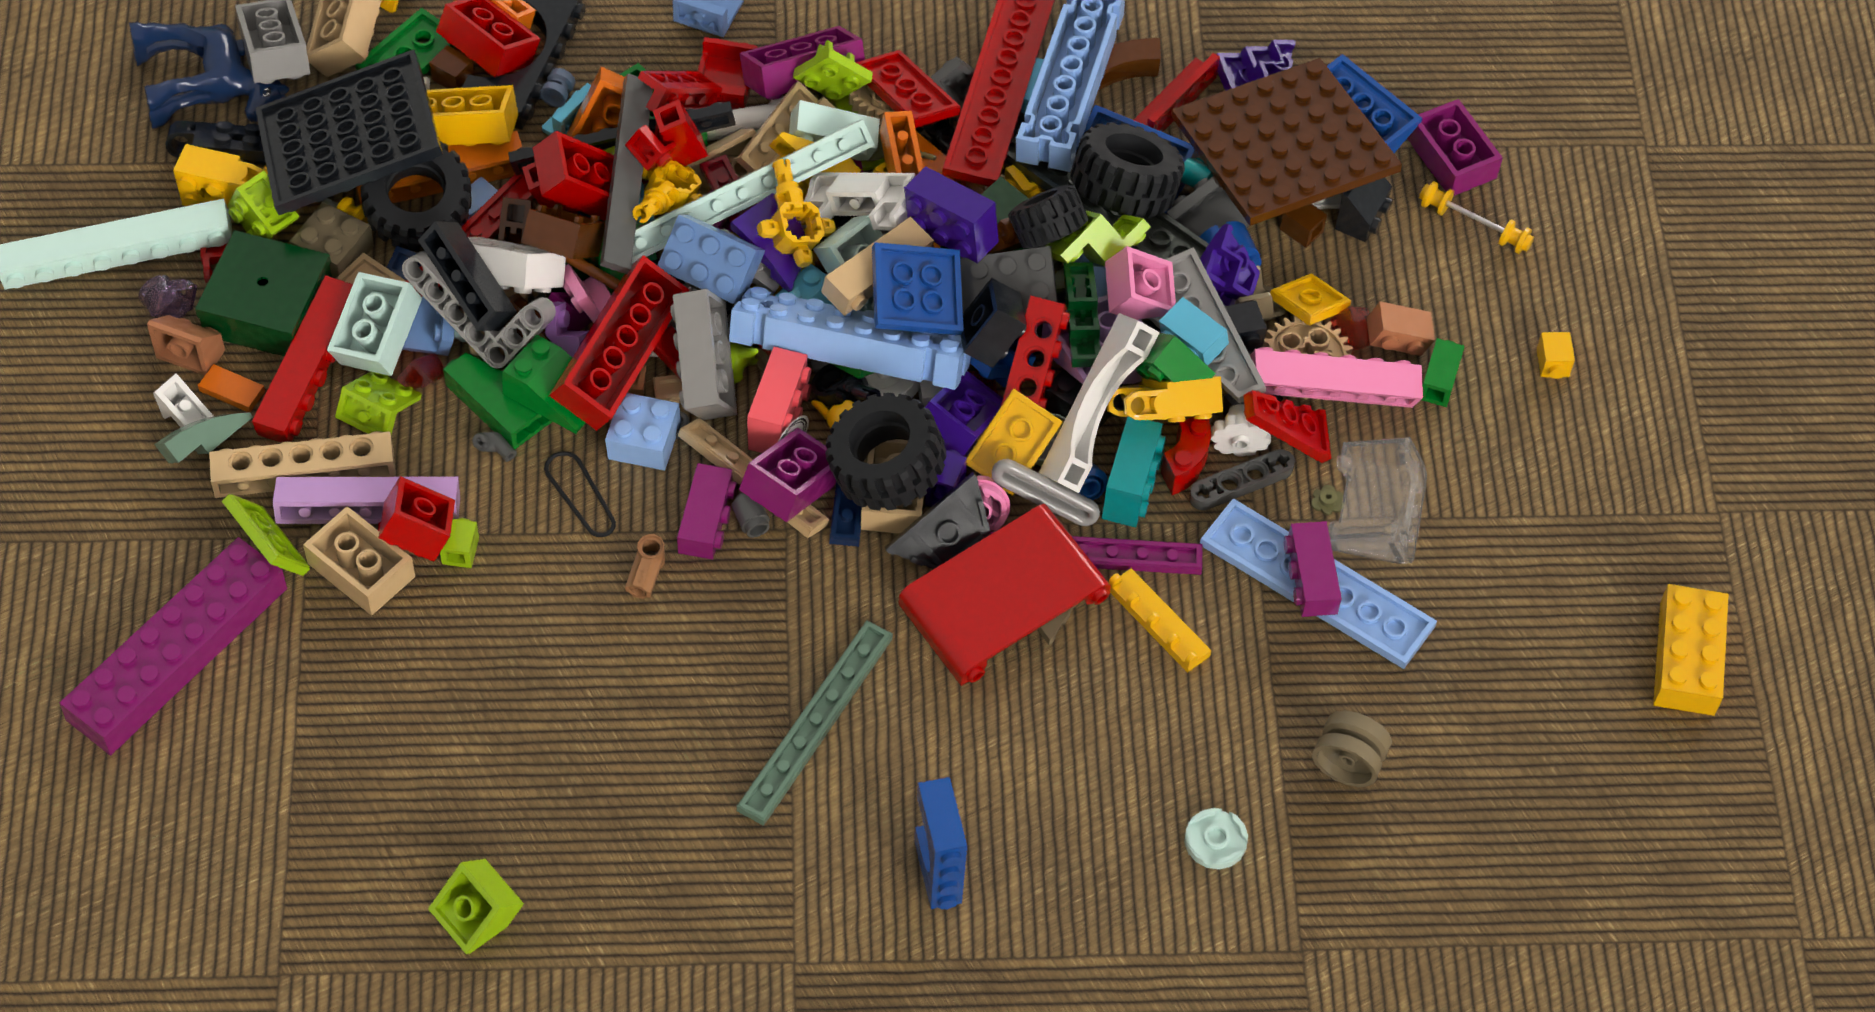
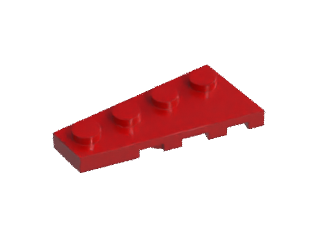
(1290, 423)

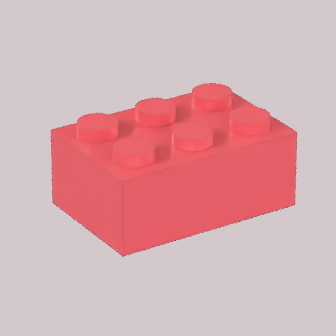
(778, 398)

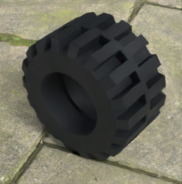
(1048, 216)

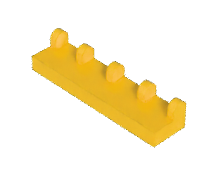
(1159, 620)

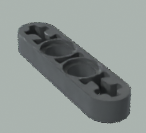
(1244, 483)

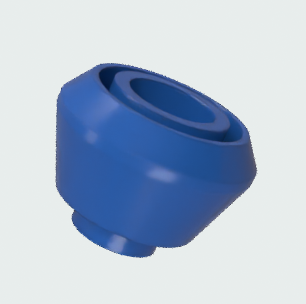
(1094, 484)

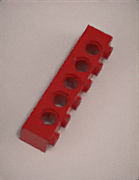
(1037, 313)

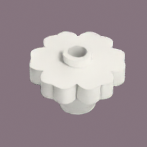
(1238, 435)

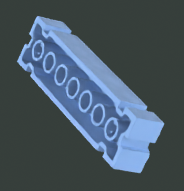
(1068, 82)
(846, 340)

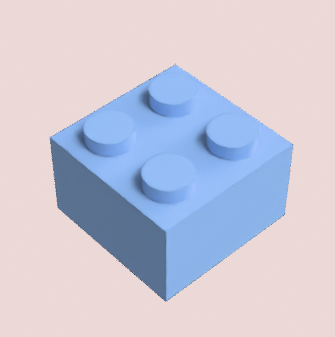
(643, 431)

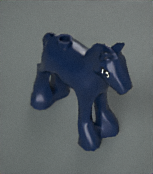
(223, 75)

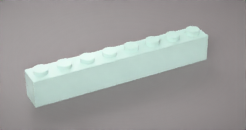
(114, 244)

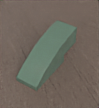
(200, 436)

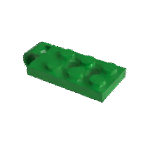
(404, 39)

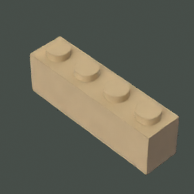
(852, 282)

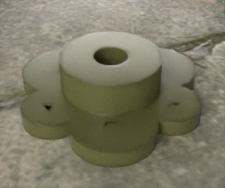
(1327, 500)

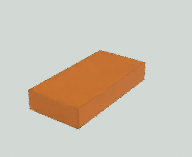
(231, 388)

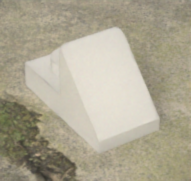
(179, 402)

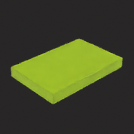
(266, 534)

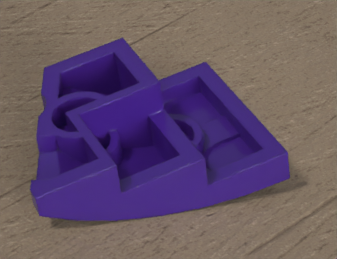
(1254, 63)
(782, 266)
(1229, 267)

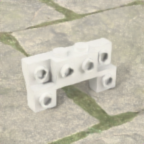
(861, 195)

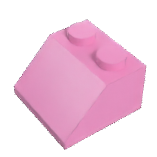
(1139, 284)

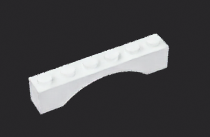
(1120, 354)

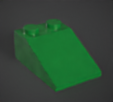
(533, 377)

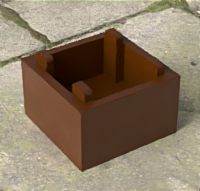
(563, 232)

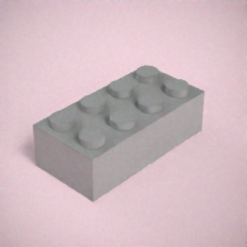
(272, 40)
(704, 354)

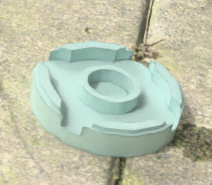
(1216, 838)

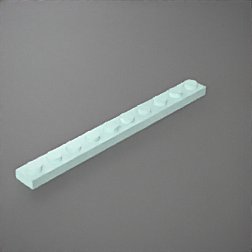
(755, 186)

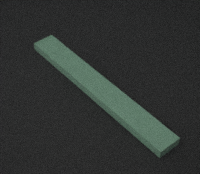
(814, 723)

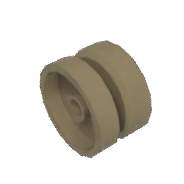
(1352, 748)

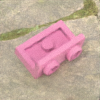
(588, 294)

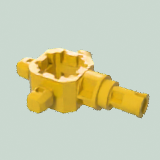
(667, 190)
(791, 205)

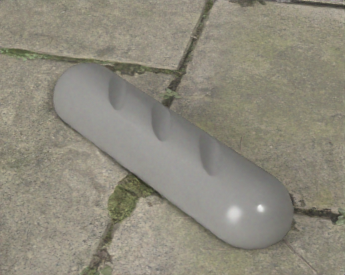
(1045, 491)

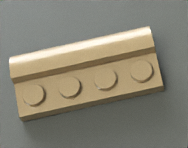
(758, 152)

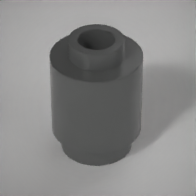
(750, 516)

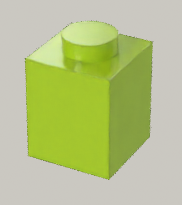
(462, 544)

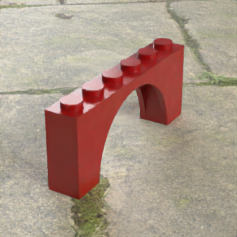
(671, 125)

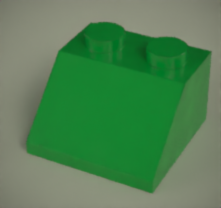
(1173, 362)

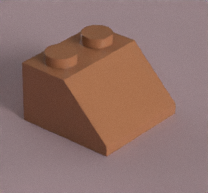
(185, 343)

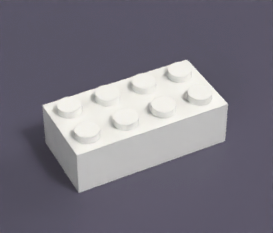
(521, 265)

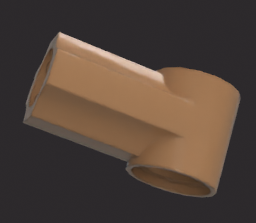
(646, 567)

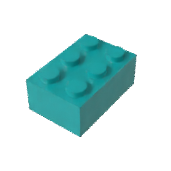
(1134, 472)

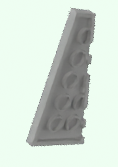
(1234, 362)

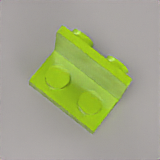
(255, 210)
(374, 402)

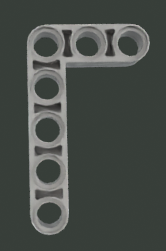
(485, 345)

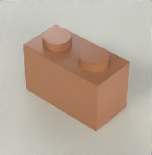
(1400, 328)

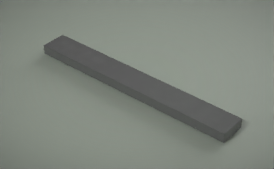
(625, 178)

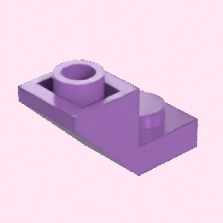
(557, 330)

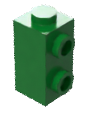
(1442, 372)

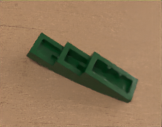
(1082, 305)

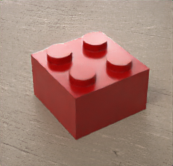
(416, 519)

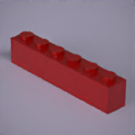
(303, 366)

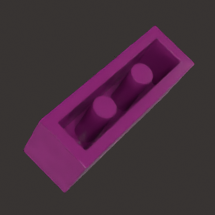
(706, 511)
(1313, 569)

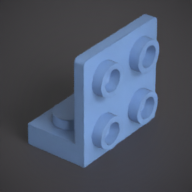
(706, 15)
(429, 332)

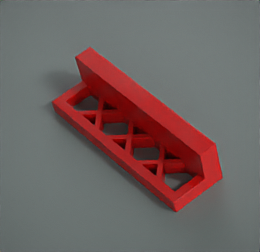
(689, 87)
(1179, 91)

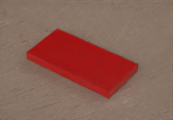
(908, 88)

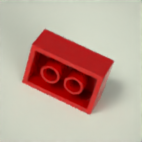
(488, 35)
(574, 173)

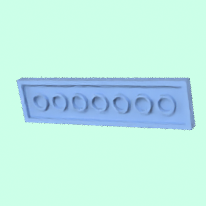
(1366, 609)

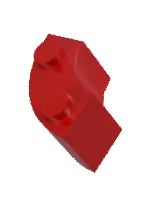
(1188, 457)

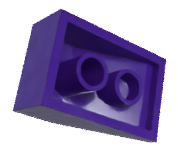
(964, 412)

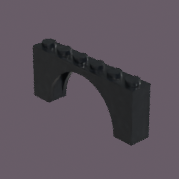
(558, 24)

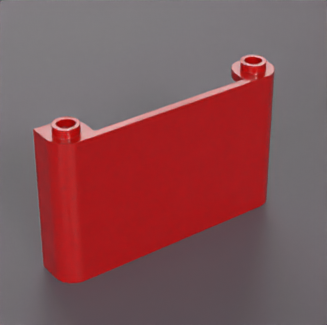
(1001, 591)

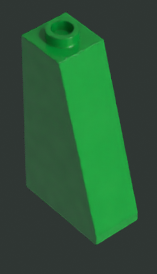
(481, 390)

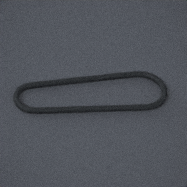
(577, 513)

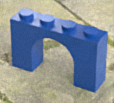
(940, 844)

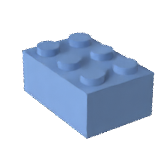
(710, 258)

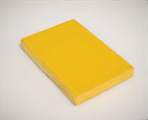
(1015, 433)

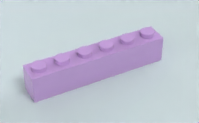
(322, 498)

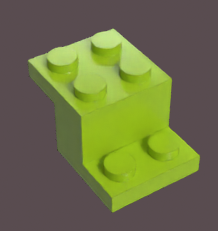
(1099, 239)

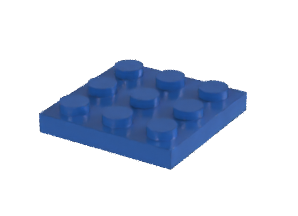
(917, 289)

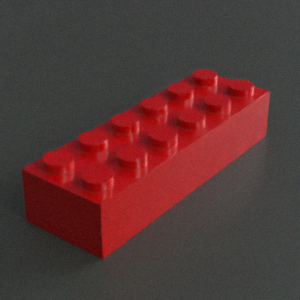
(618, 344)

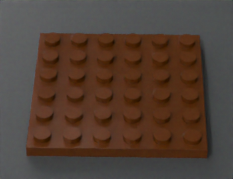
(1285, 141)

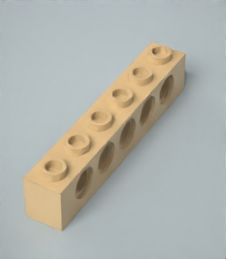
(286, 457)

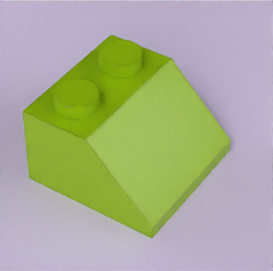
(475, 904)

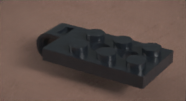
(218, 136)

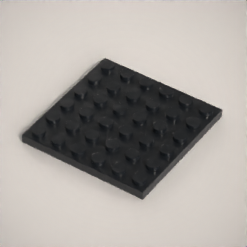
(347, 132)

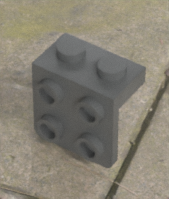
(954, 80)
(1205, 208)

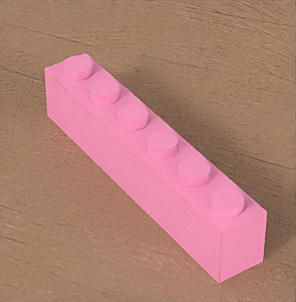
(1339, 377)

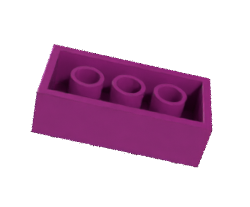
(771, 67)

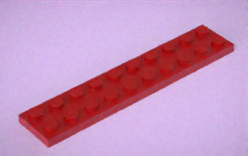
(997, 91)

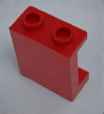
(723, 66)

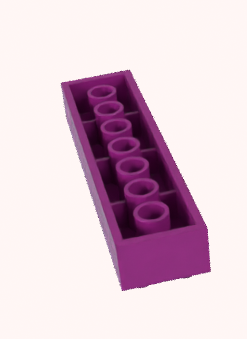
(173, 646)

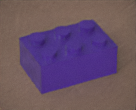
(952, 214)

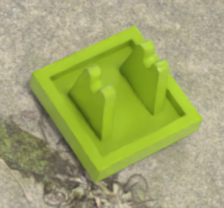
(832, 73)

